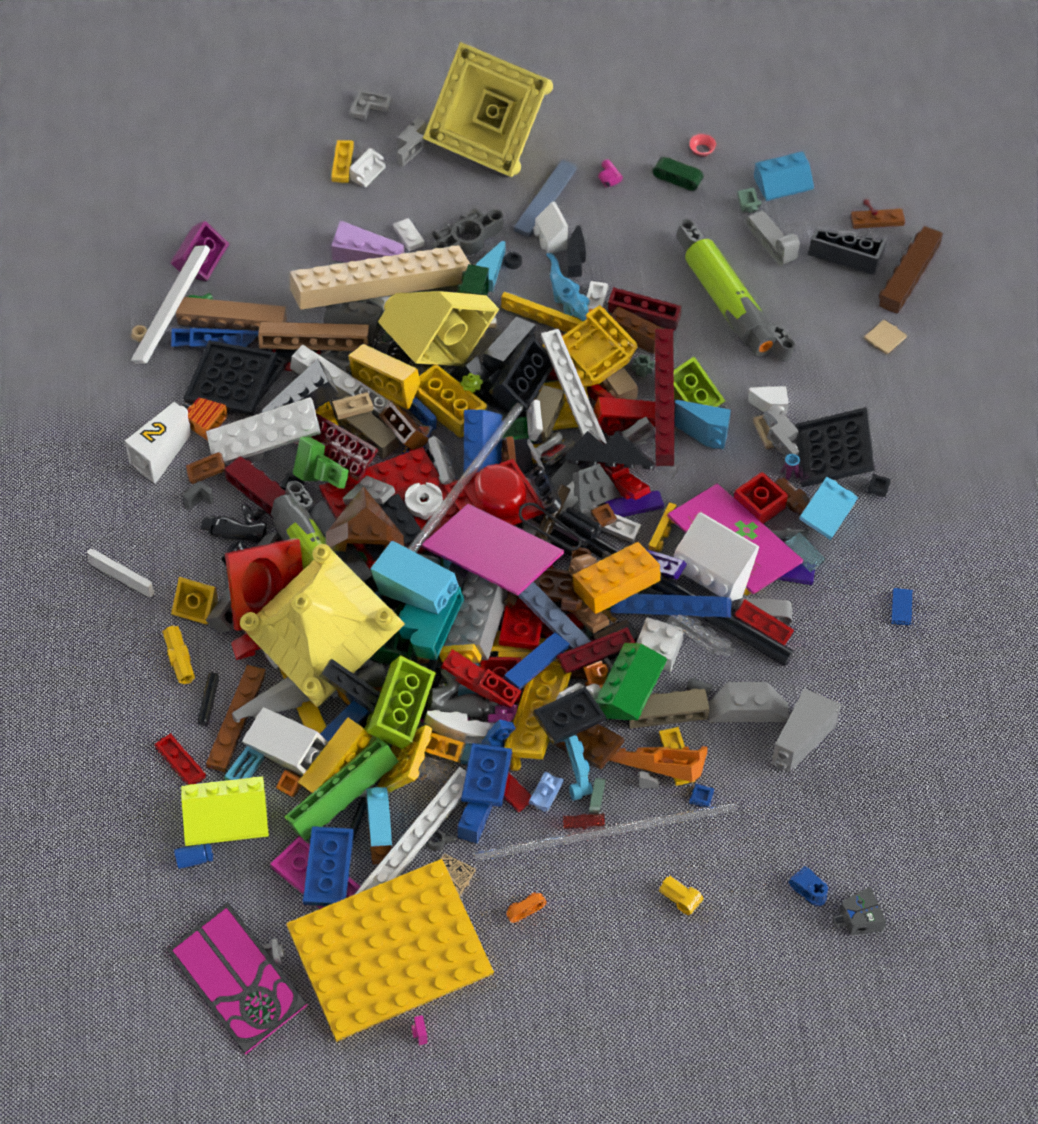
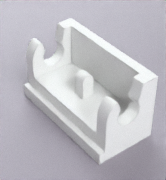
(366, 168)

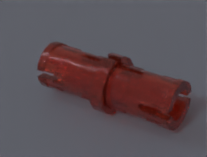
(584, 821)

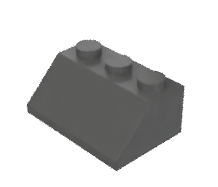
(355, 313)

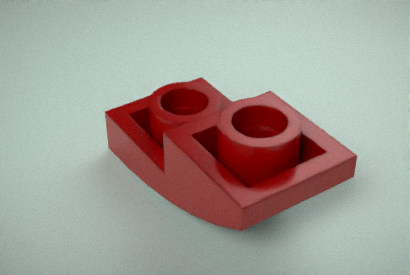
(244, 647)

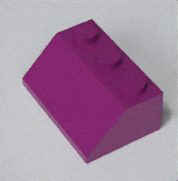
(201, 235)

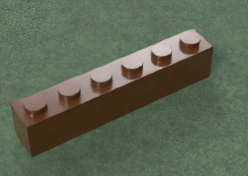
(910, 269)

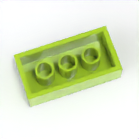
(401, 702)

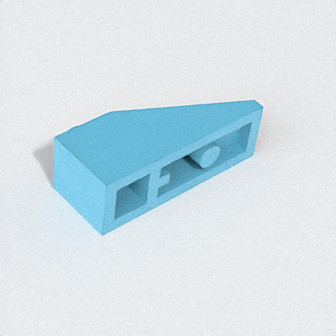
(493, 261)
(378, 816)

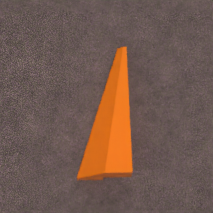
(676, 763)

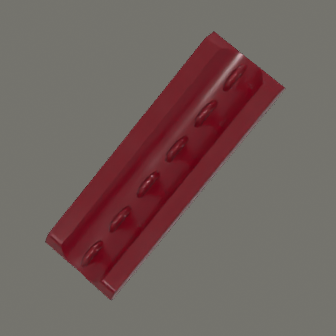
(344, 448)

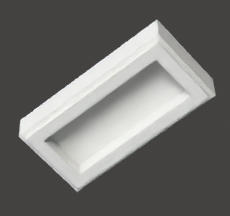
(534, 420)

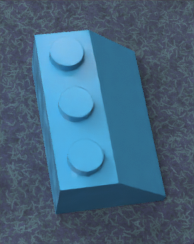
(783, 176)

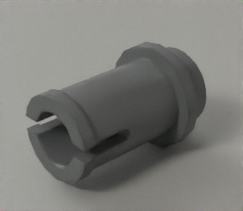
(696, 684)

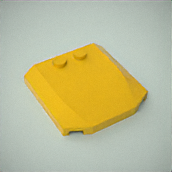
(598, 347)

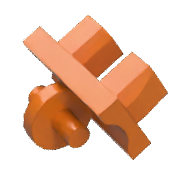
(596, 673)

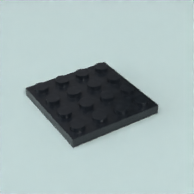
(231, 376)
(835, 447)

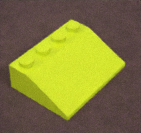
(224, 811)

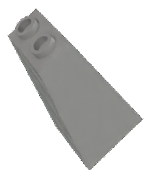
(806, 727)

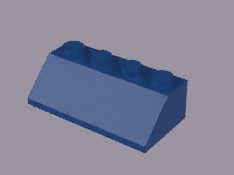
(478, 429)

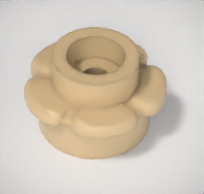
(138, 333)

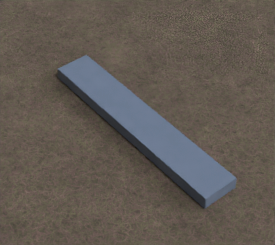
(546, 195)

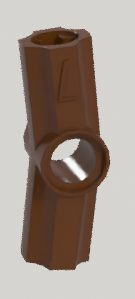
(797, 498)

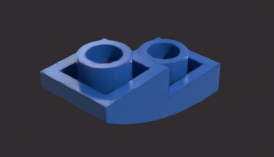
(498, 732)

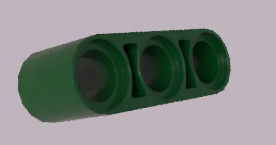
(678, 173)

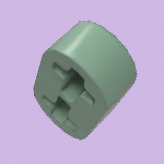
(597, 796)

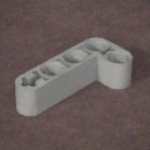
(780, 247)

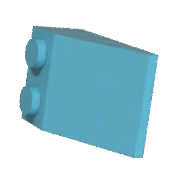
(828, 508)

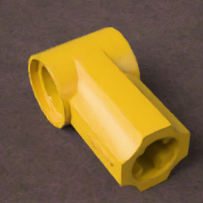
(685, 898)

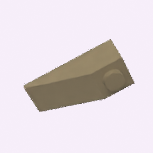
(550, 404)

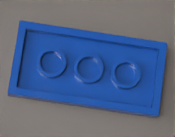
(328, 866)

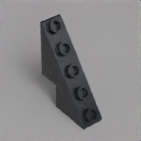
(477, 368)
(616, 450)

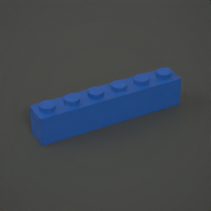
(674, 605)

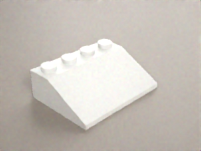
(717, 557)

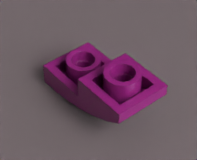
(503, 713)

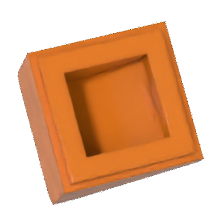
(289, 783)

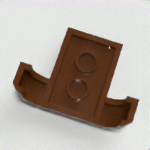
(559, 585)

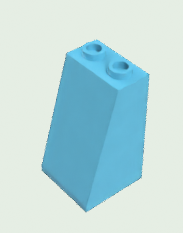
(413, 578)

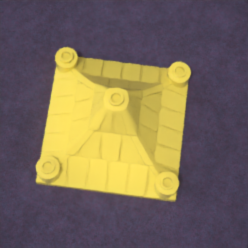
(486, 109)
(320, 618)

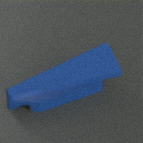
(199, 337)

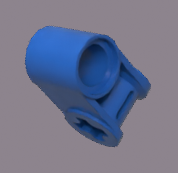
(809, 886)

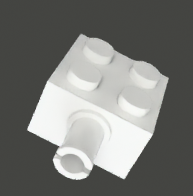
(662, 639)

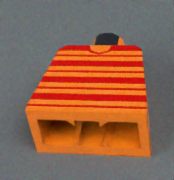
(205, 415)

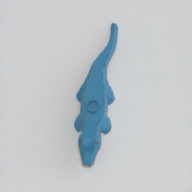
(567, 292)

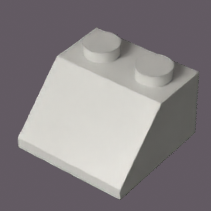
(551, 229)

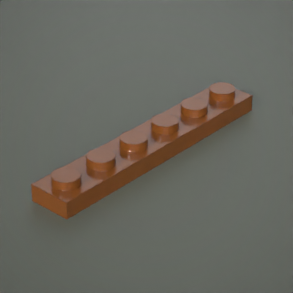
(230, 730)

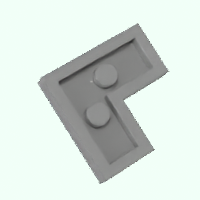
(369, 100)

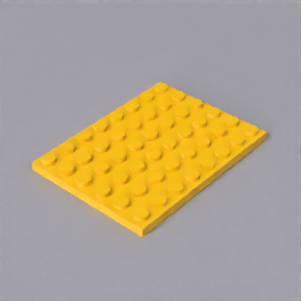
(389, 949)

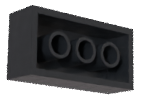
(522, 375)

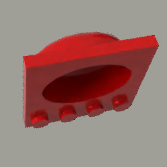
(499, 492)
(260, 574)

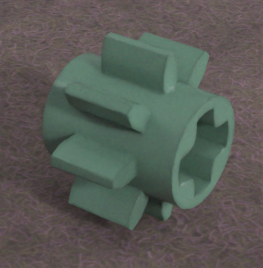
(642, 365)

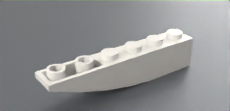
(344, 382)

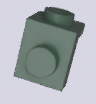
(748, 200)

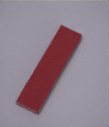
(594, 651)

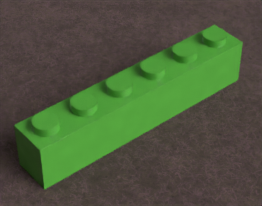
(341, 789)

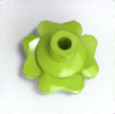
(471, 382)

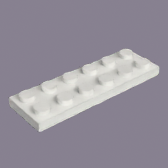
(264, 431)

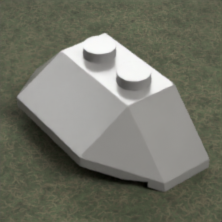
(748, 703)

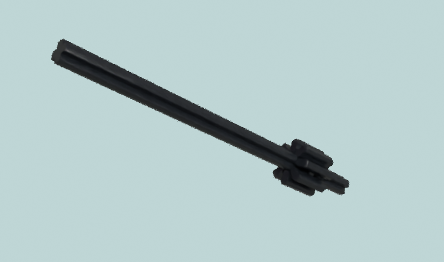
(589, 531)

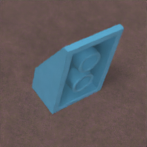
(703, 422)

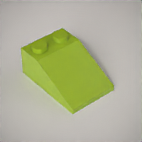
(694, 385)

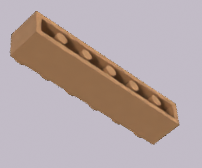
(227, 314)
(313, 336)

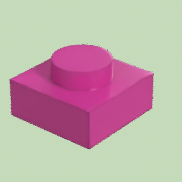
(419, 1030)

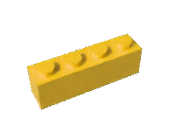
(339, 751)

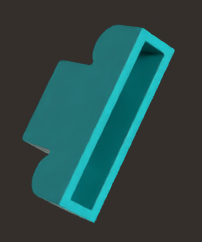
(429, 629)

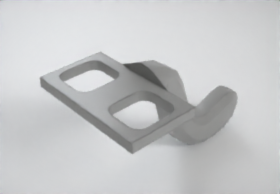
(536, 453)

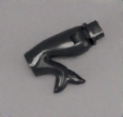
(233, 529)

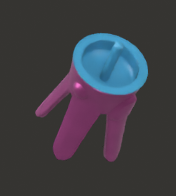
(791, 463)

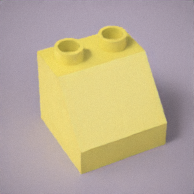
(455, 318)

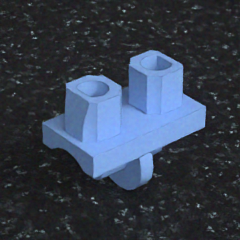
(546, 791)

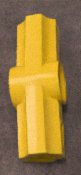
(178, 655)

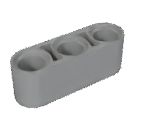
(777, 608)

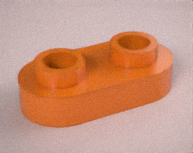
(530, 905)

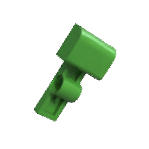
(314, 466)

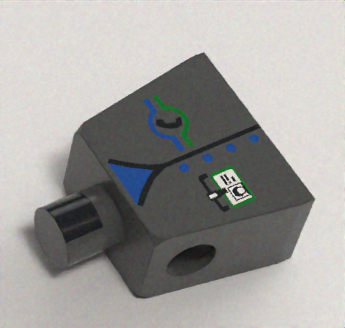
(860, 914)

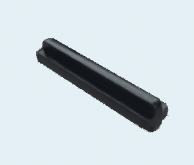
(208, 699)

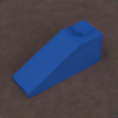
(473, 821)

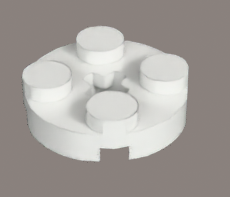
(423, 509)

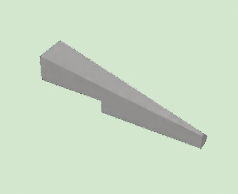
(278, 698)

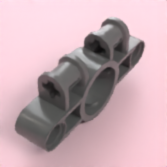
(474, 222)

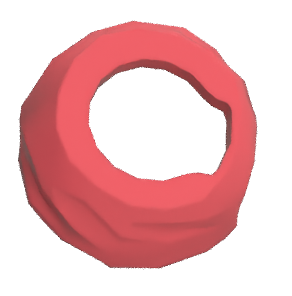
(702, 139)

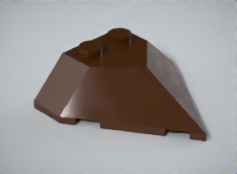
(362, 523)

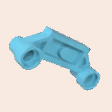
(580, 769)

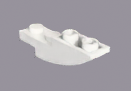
(455, 726)

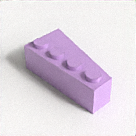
(359, 244)

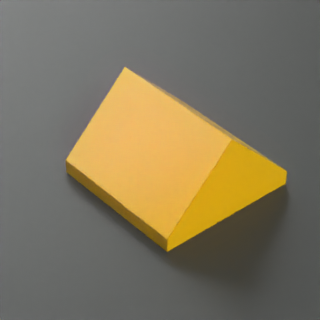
(194, 600)

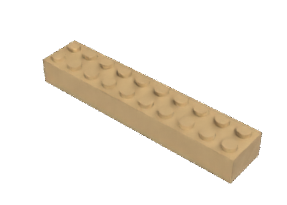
(378, 277)

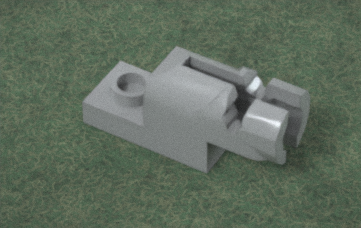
(411, 141)
(781, 431)

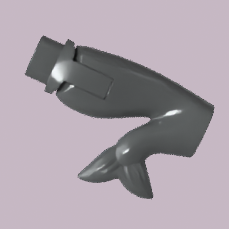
(470, 704)

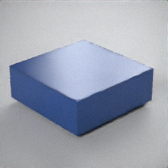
(701, 795)

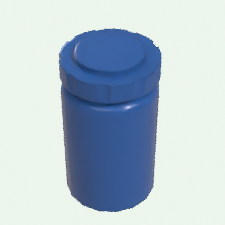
(193, 855)

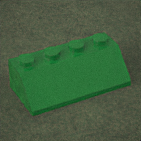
(630, 682)

